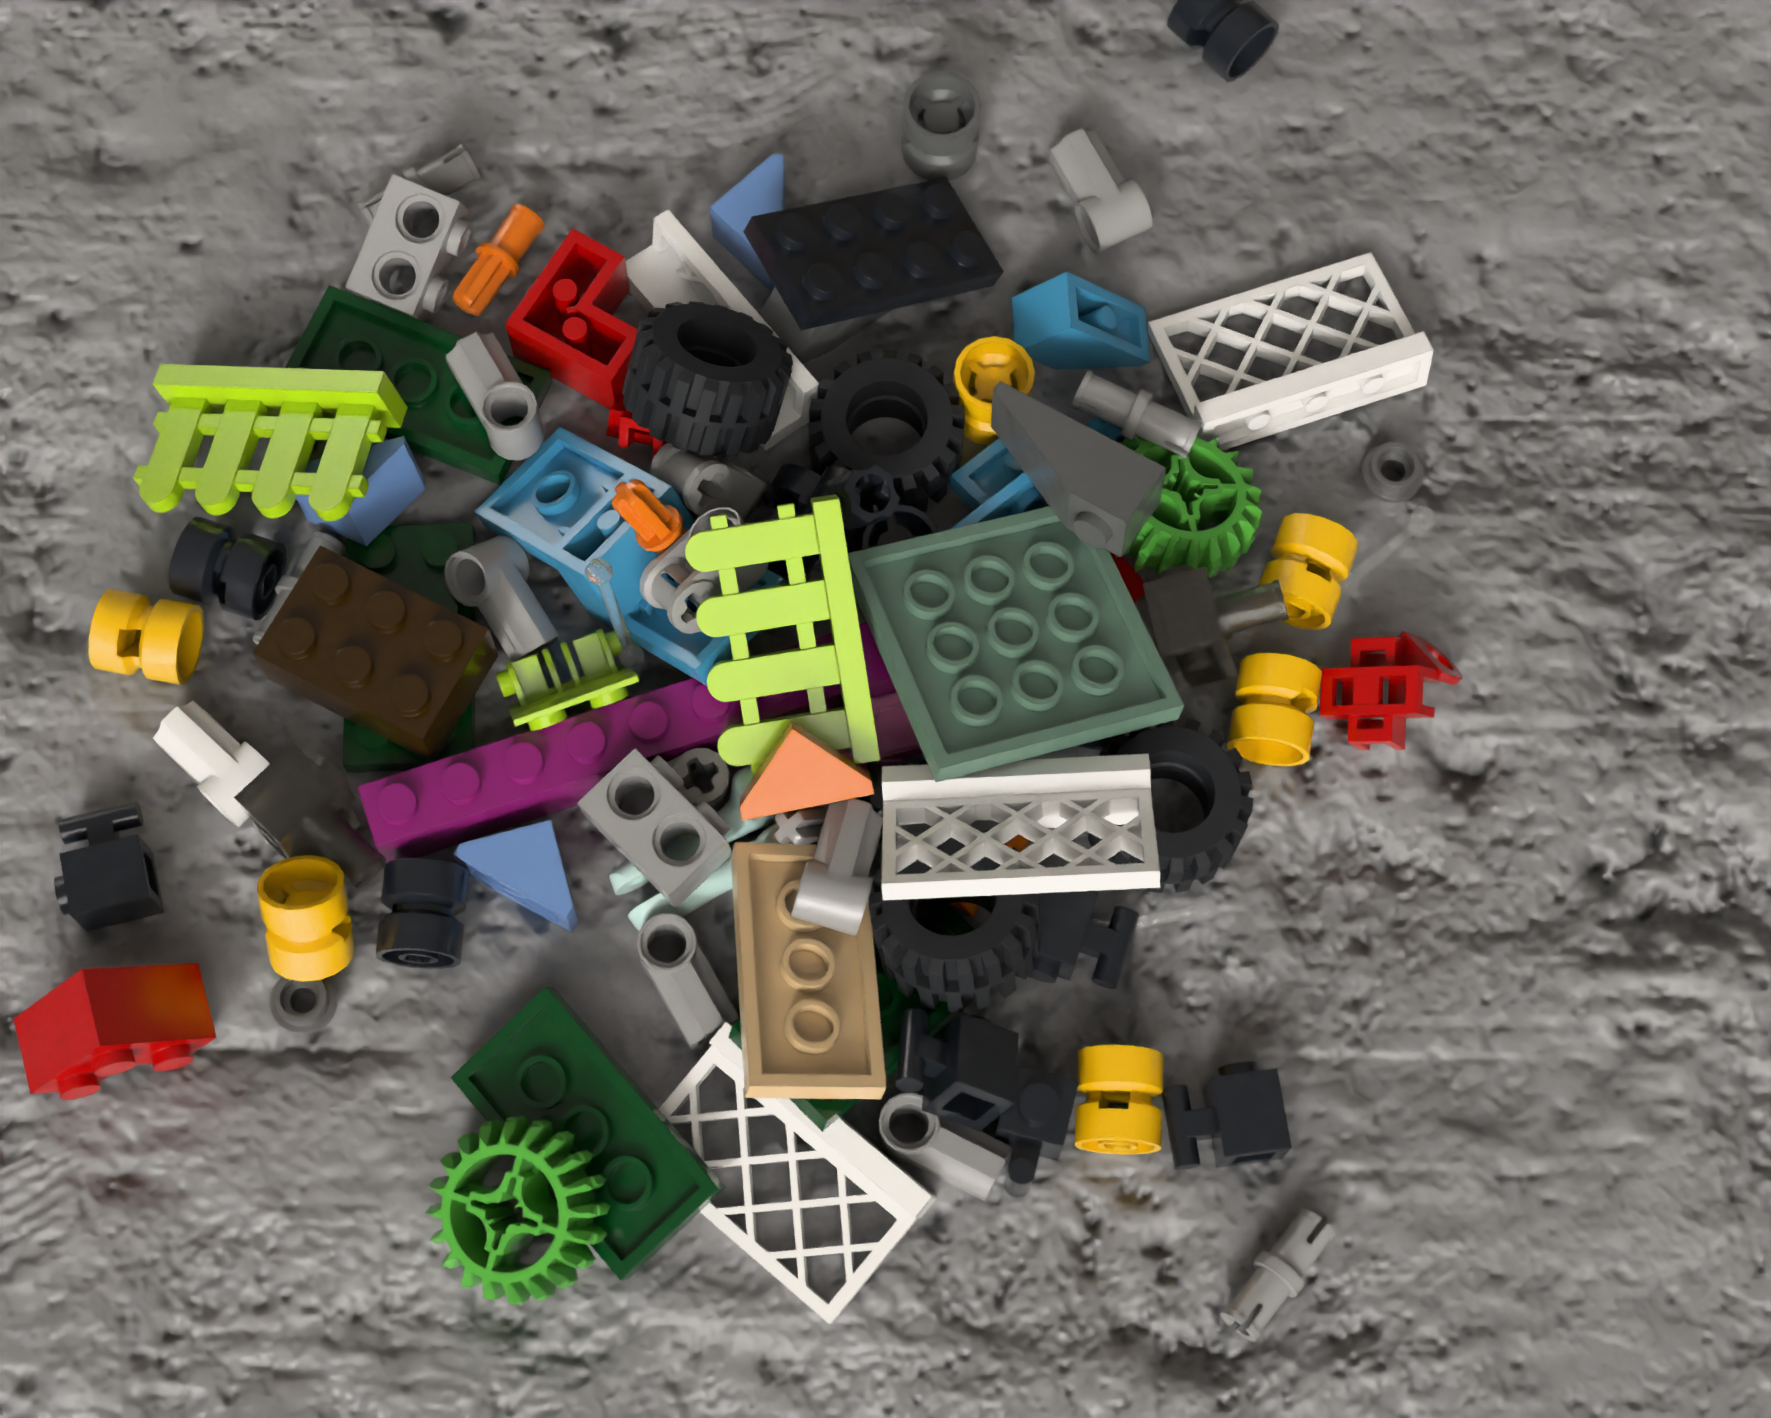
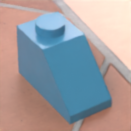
(1079, 325)

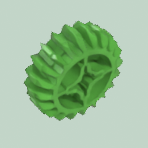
(1196, 493)
(496, 1256)

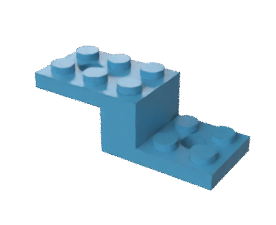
(588, 527)

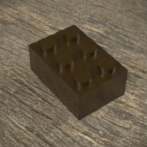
(376, 653)

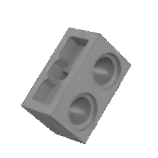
(393, 245)
(647, 835)

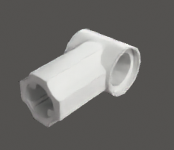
(210, 757)

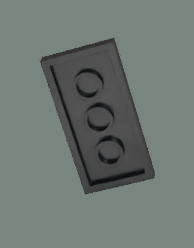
(872, 252)

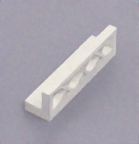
(683, 272)

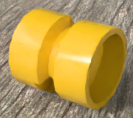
(978, 373)
(1310, 562)
(135, 635)
(1276, 702)
(306, 917)
(1119, 1076)

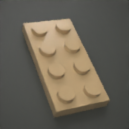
(801, 987)

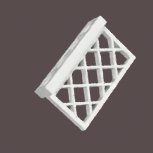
(1316, 387)
(1027, 801)
(839, 1144)

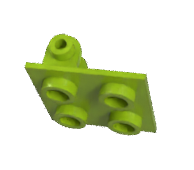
(544, 705)

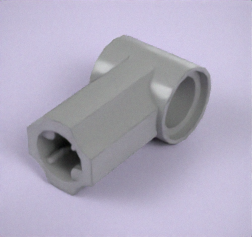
(1105, 203)
(497, 395)
(495, 581)
(836, 879)
(687, 984)
(947, 1150)

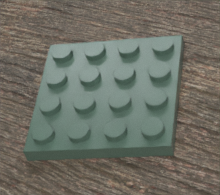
(1010, 642)

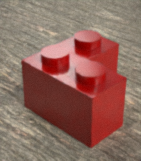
(570, 323)
(111, 1022)

